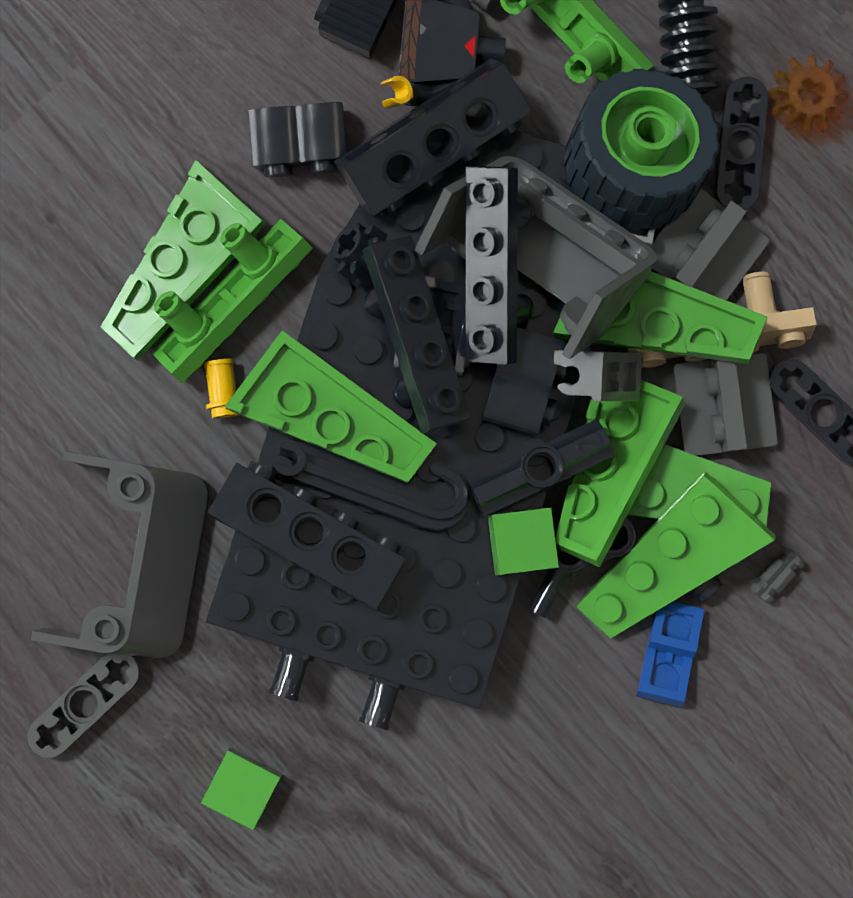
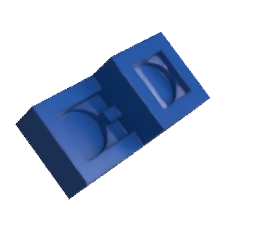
(670, 653)

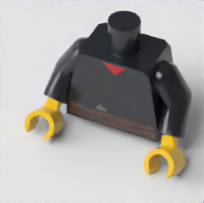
(438, 49)

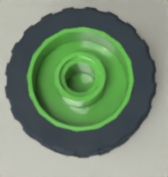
(642, 148)

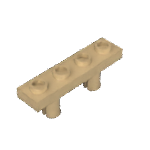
(783, 328)

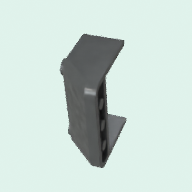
(564, 249)
(162, 565)

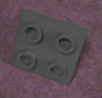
(708, 247)
(725, 405)

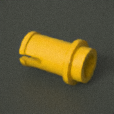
(220, 387)

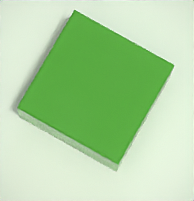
(523, 541)
(241, 788)

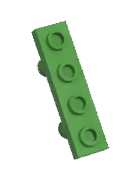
(591, 35)
(221, 311)

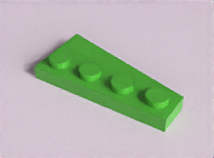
(178, 259)
(682, 322)
(321, 406)
(678, 470)
(605, 493)
(683, 549)

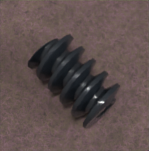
(688, 42)

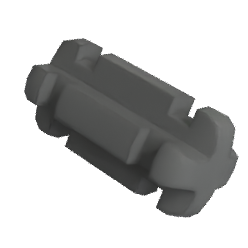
(777, 575)

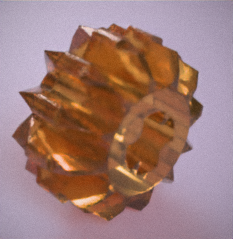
(810, 79)

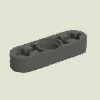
(51, 718)

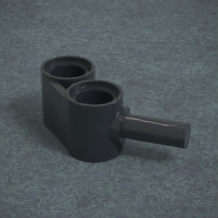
(555, 576)

